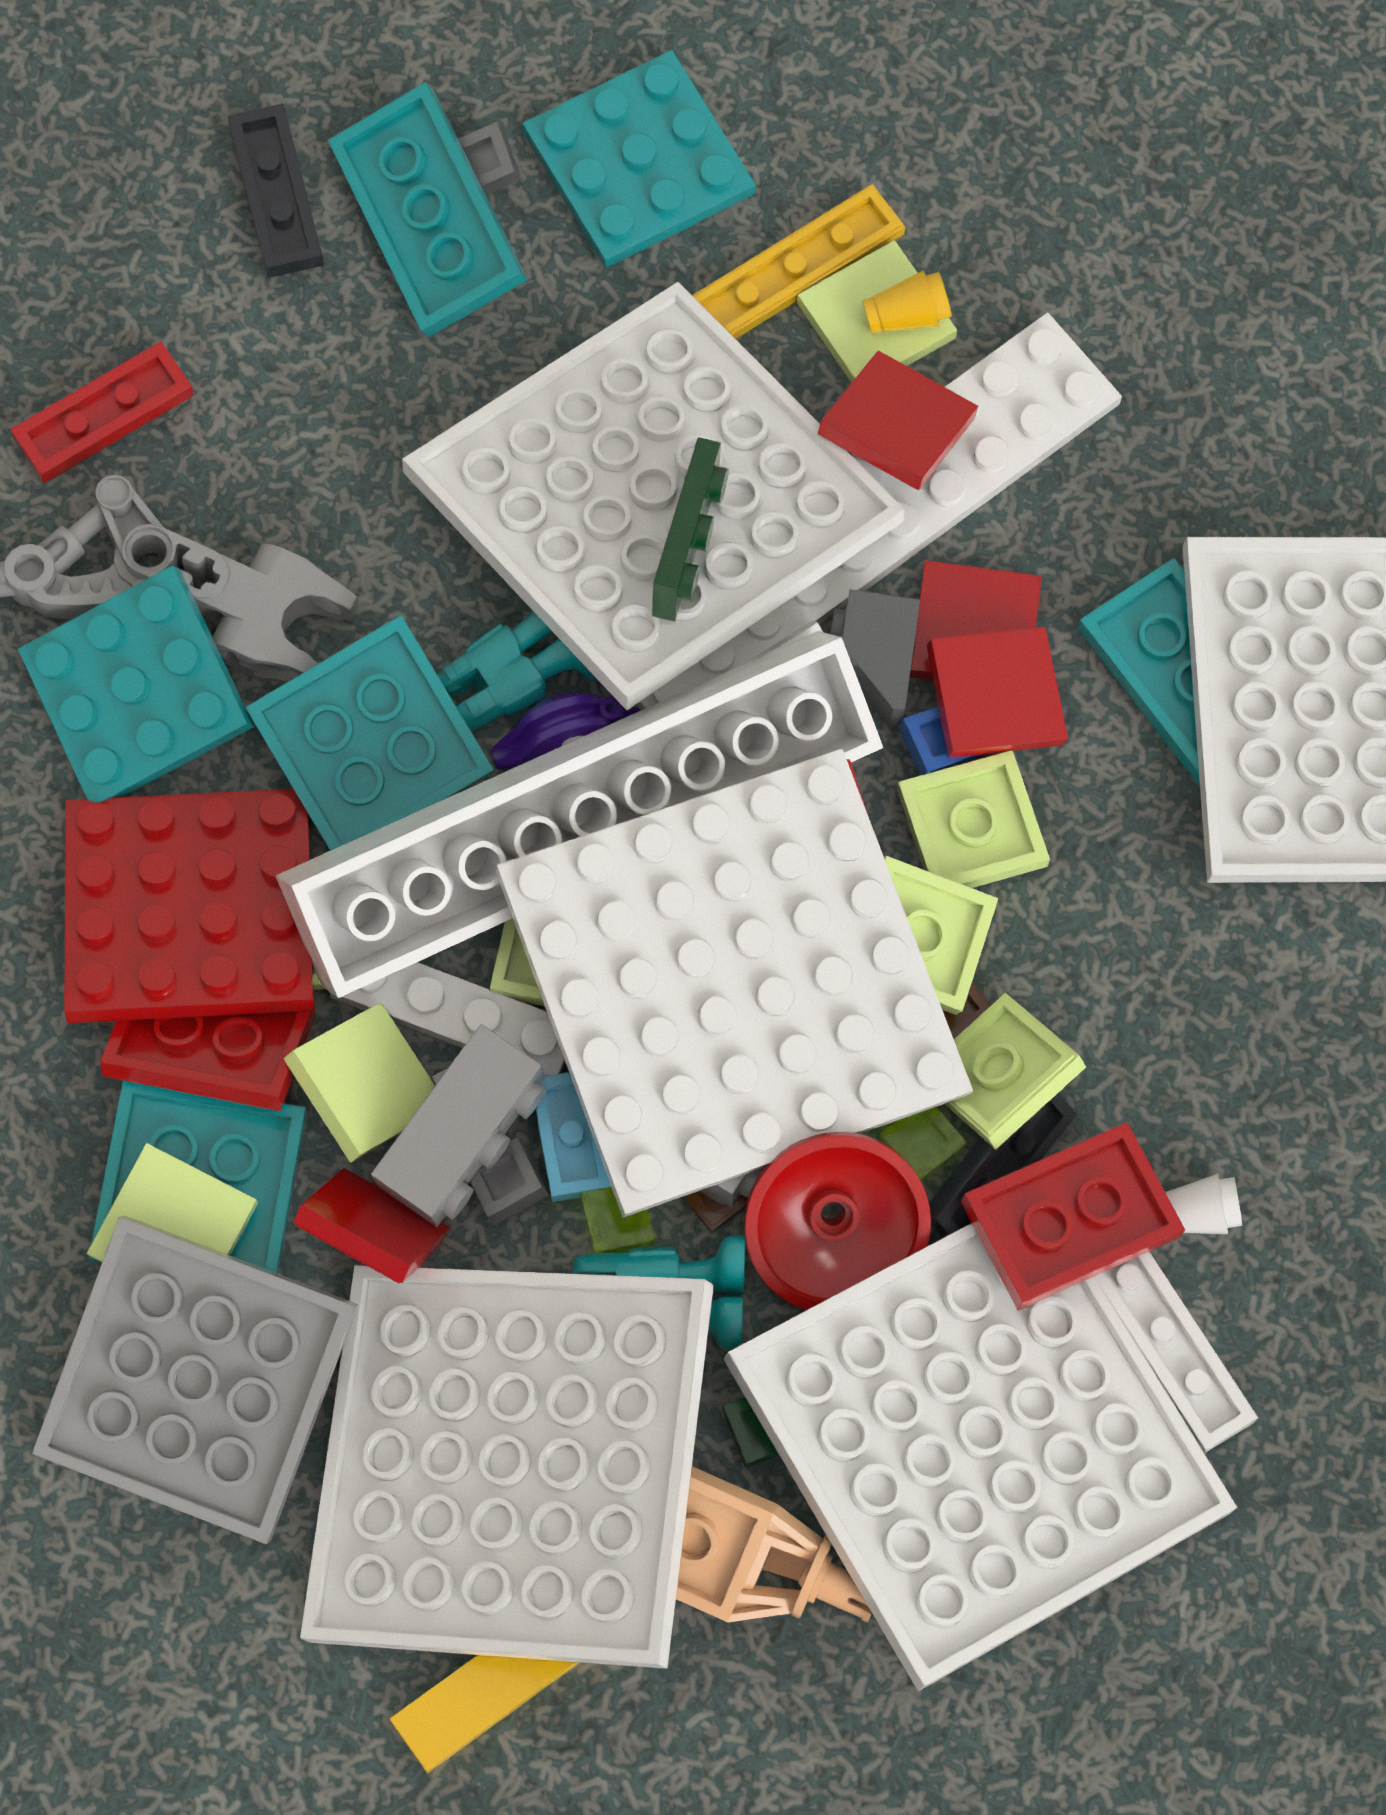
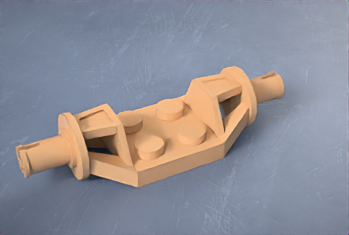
(739, 1534)

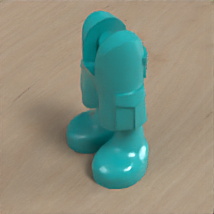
(503, 675)
(722, 1270)

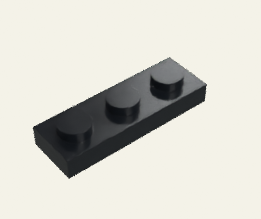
(275, 190)
(986, 1164)

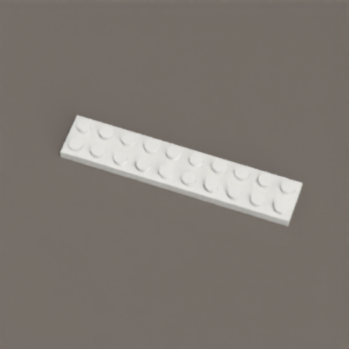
(1030, 402)

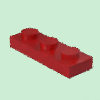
(102, 412)

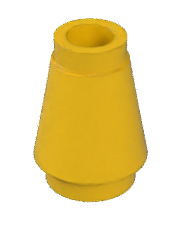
(909, 304)

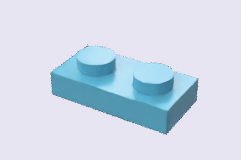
(567, 1142)

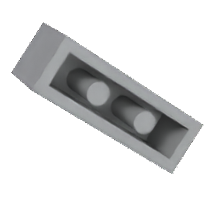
(461, 1127)

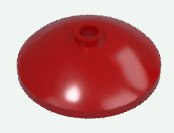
(816, 1256)

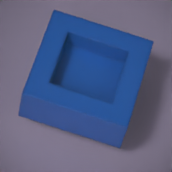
(926, 742)

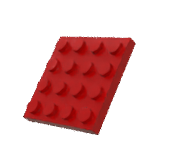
(183, 906)

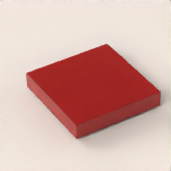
(898, 420)
(968, 602)
(996, 692)
(370, 1226)

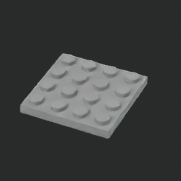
(194, 1379)

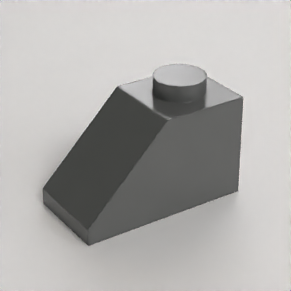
(880, 645)

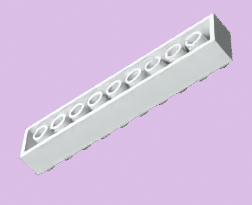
(434, 871)

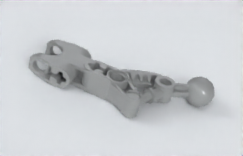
(245, 603)

